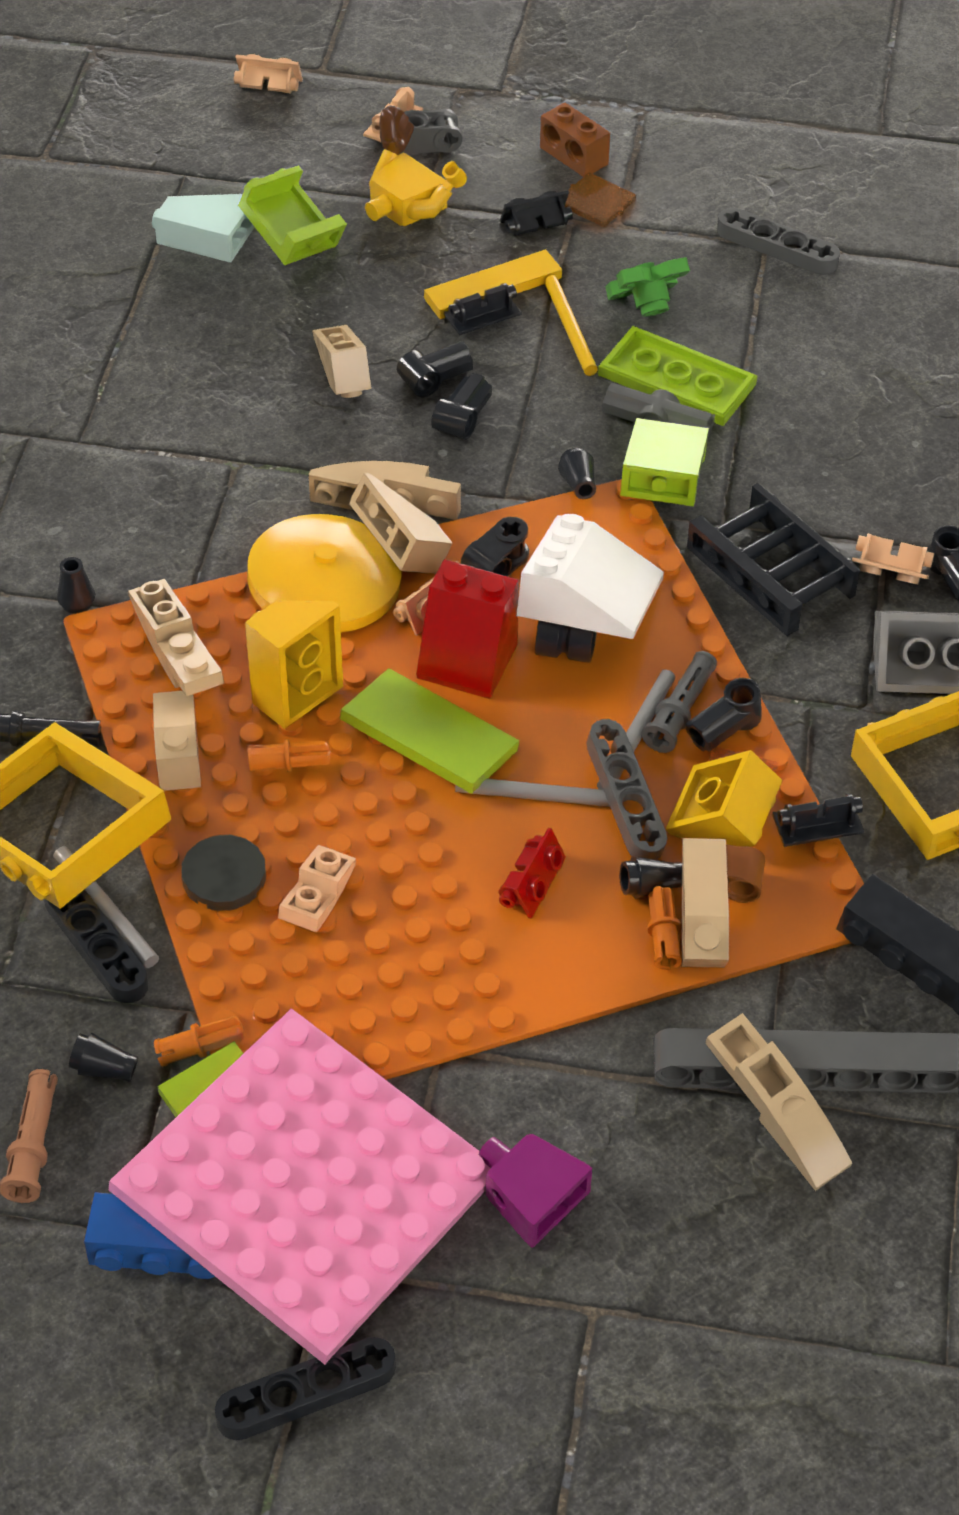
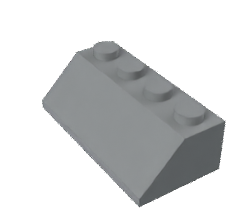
(916, 652)

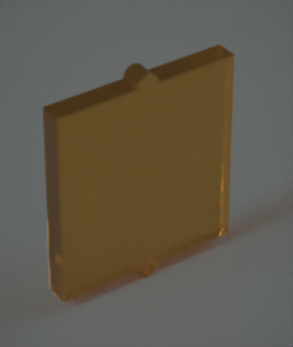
(598, 199)

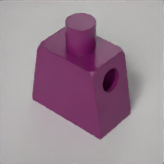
(534, 1184)

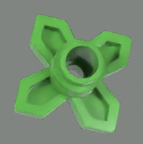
(648, 284)

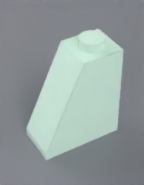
(203, 225)

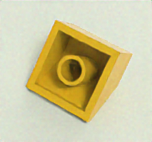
(726, 800)

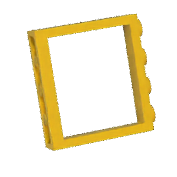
(904, 728)
(145, 816)

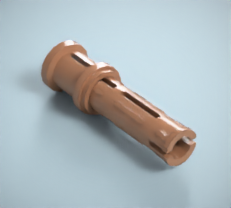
(28, 1152)

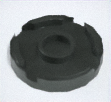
(223, 872)

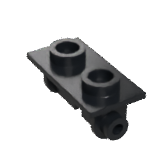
(522, 214)
(475, 313)
(819, 822)

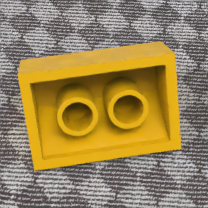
(294, 657)

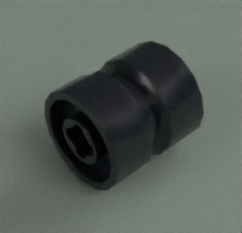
(557, 638)

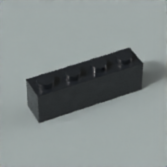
(905, 938)

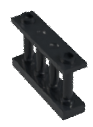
(761, 586)

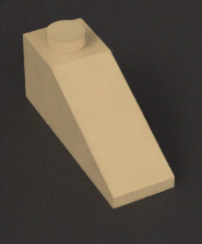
(343, 360)
(401, 528)
(176, 740)
(704, 903)

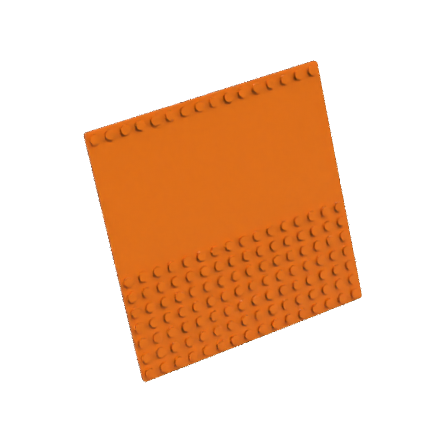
(418, 946)

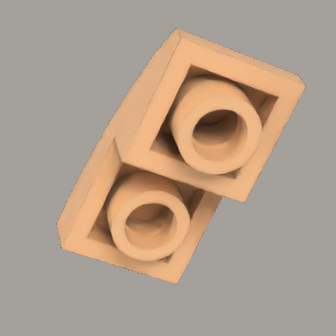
(318, 888)

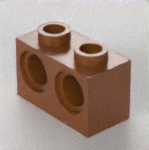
(574, 139)

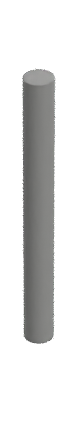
(645, 714)
(541, 792)
(126, 930)

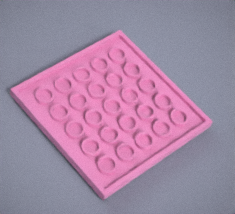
(304, 1183)

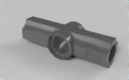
(658, 406)

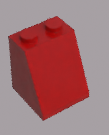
(468, 629)

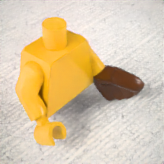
(402, 185)

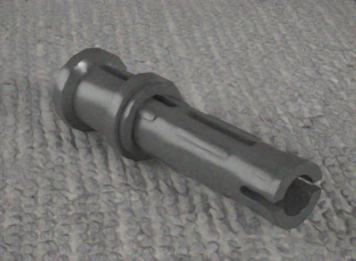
(698, 671)

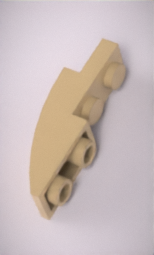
(337, 484)
(174, 638)
(782, 1099)

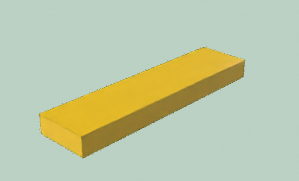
(522, 273)

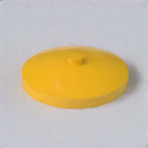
(324, 561)

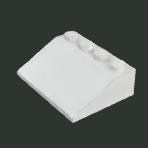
(587, 580)

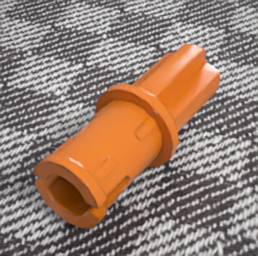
(288, 755)
(664, 927)
(199, 1040)

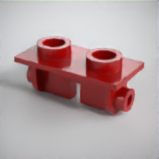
(540, 864)

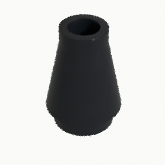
(578, 471)
(74, 587)
(643, 874)
(100, 1058)

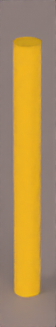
(571, 325)

